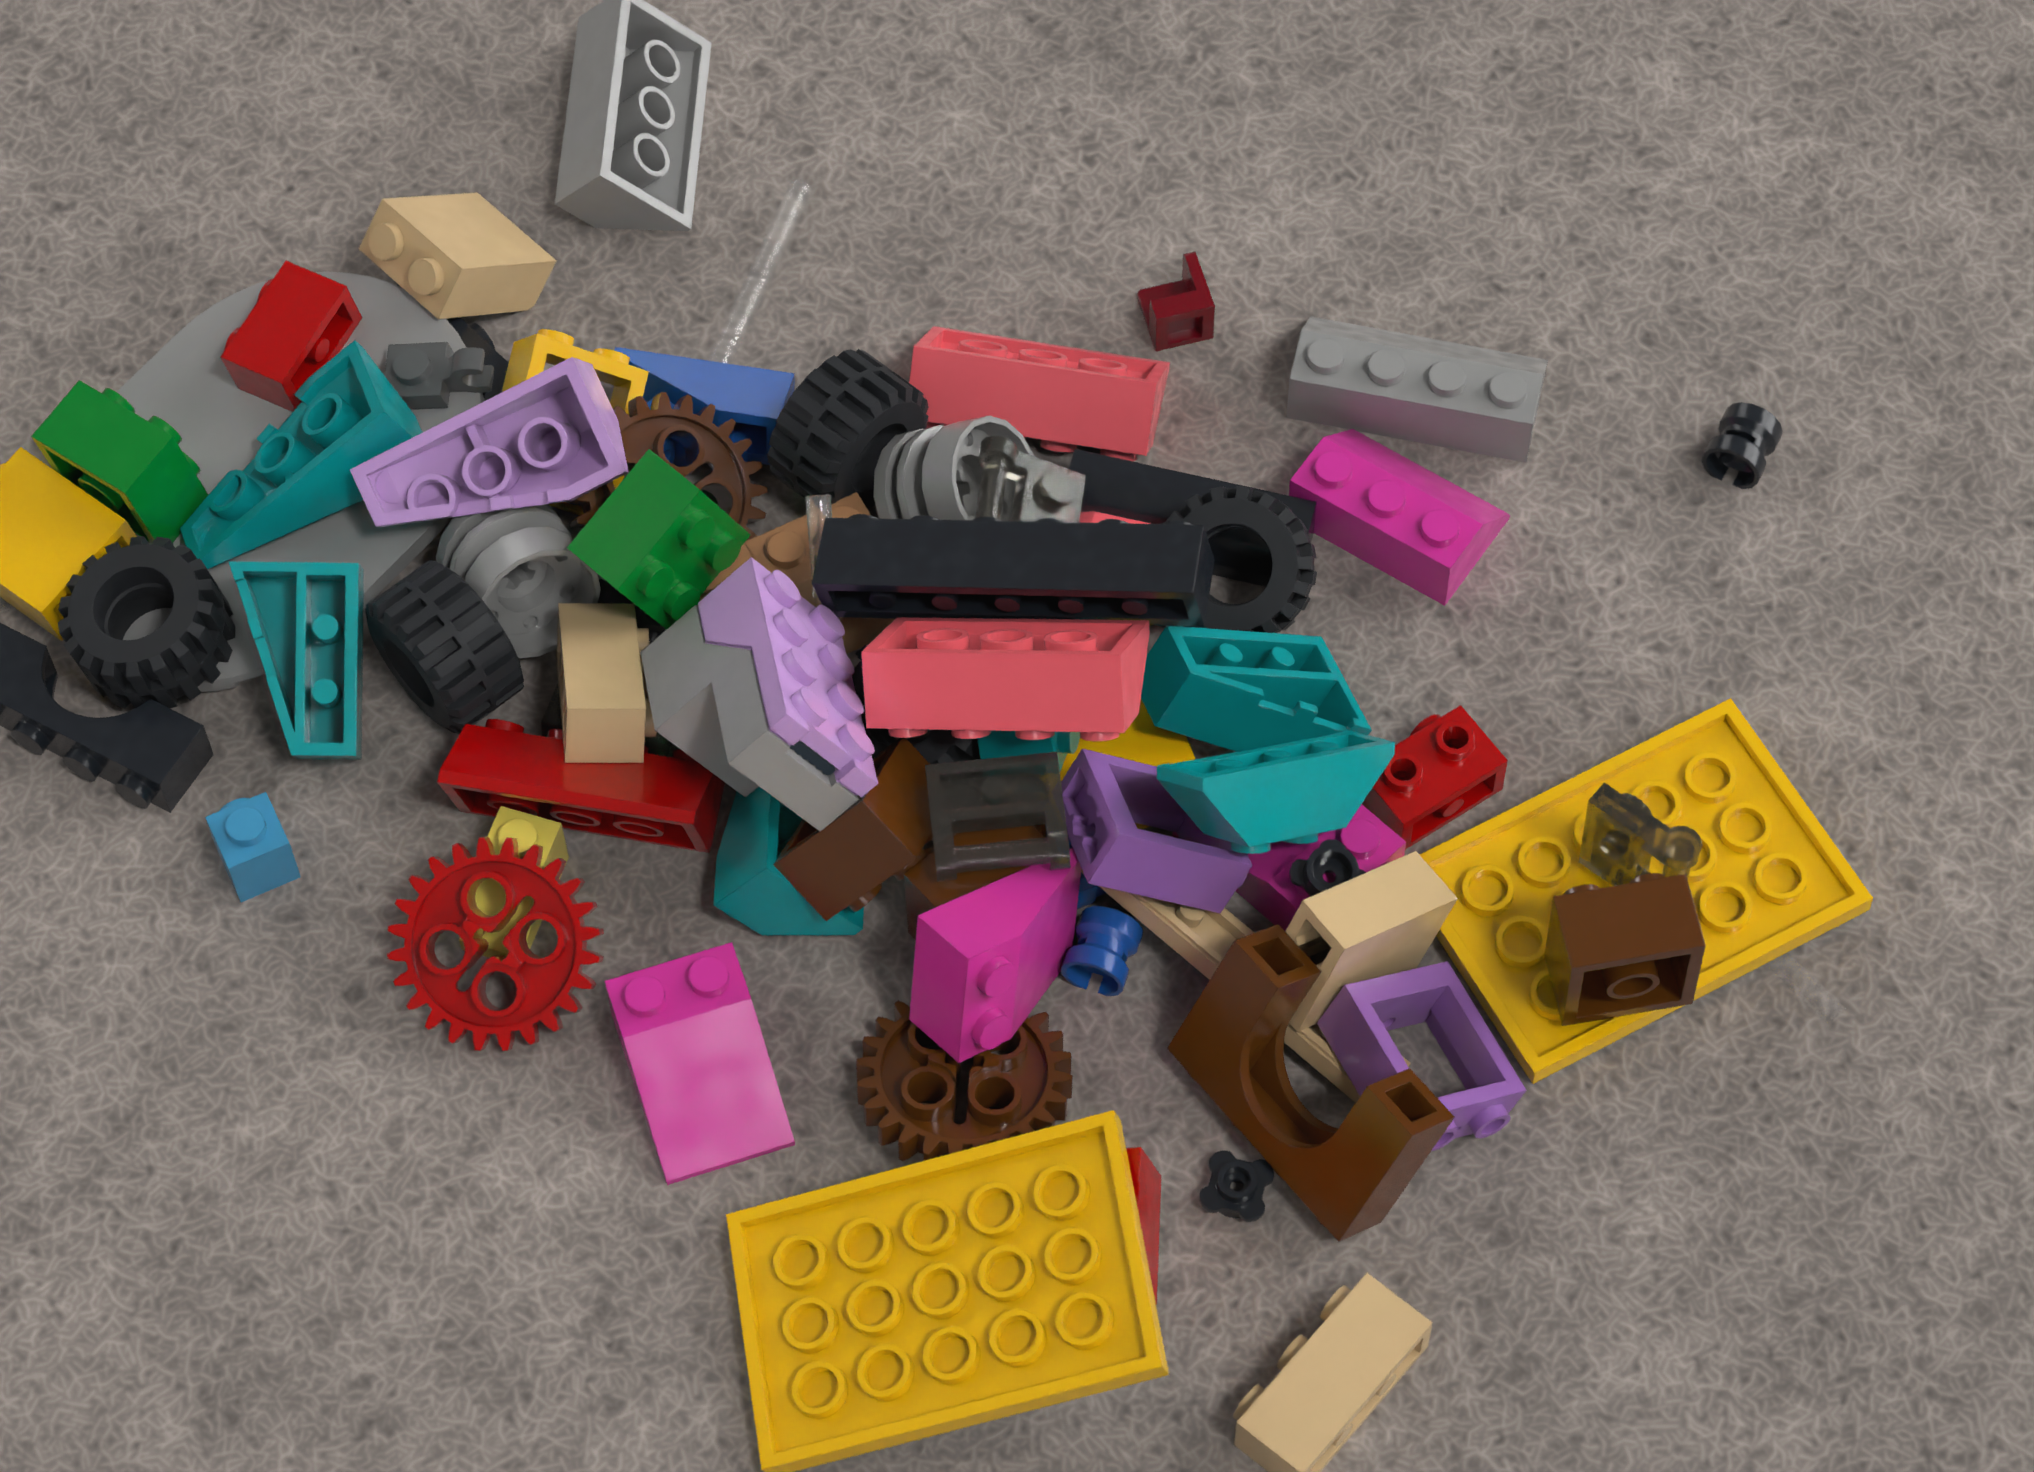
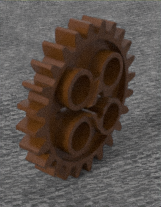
(702, 444)
(902, 1073)

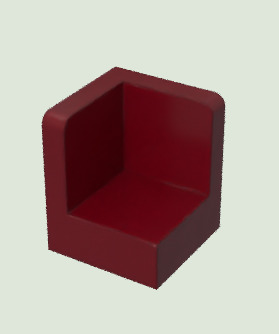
(1179, 310)

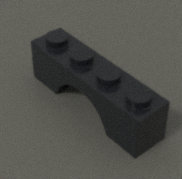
(144, 752)

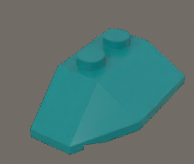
(1279, 789)

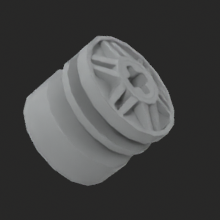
(939, 471)
(520, 571)

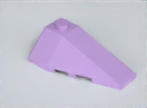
(514, 451)

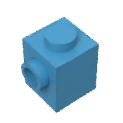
(252, 846)

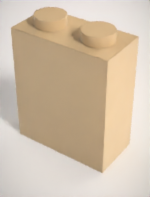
(457, 255)
(1368, 928)

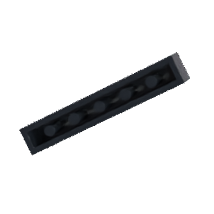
(1014, 569)

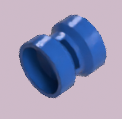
(1103, 948)

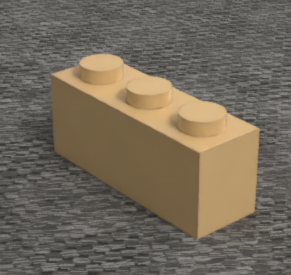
(602, 683)
(1331, 1379)

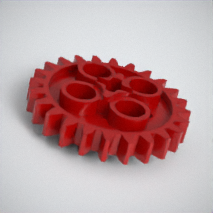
(451, 905)

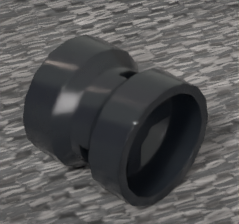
(1744, 441)

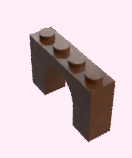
(1237, 1056)

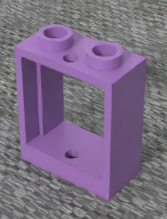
(1101, 807)
(1431, 994)

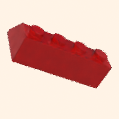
(650, 802)

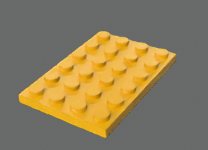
(1758, 888)
(944, 1294)

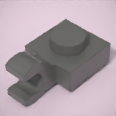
(430, 371)

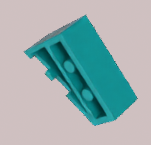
(311, 650)

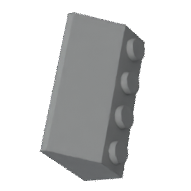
(633, 119)
(1415, 388)

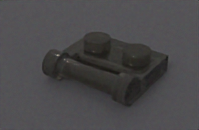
(1041, 486)
(997, 796)
(1624, 836)

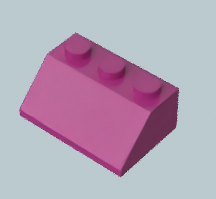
(1396, 513)

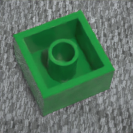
(122, 460)
(659, 540)

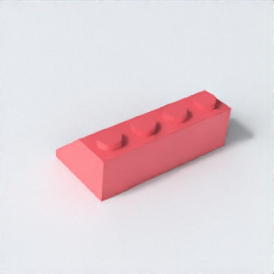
(1042, 390)
(1005, 677)

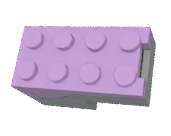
(764, 695)

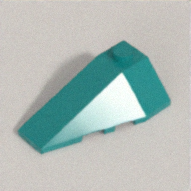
(304, 465)
(753, 888)

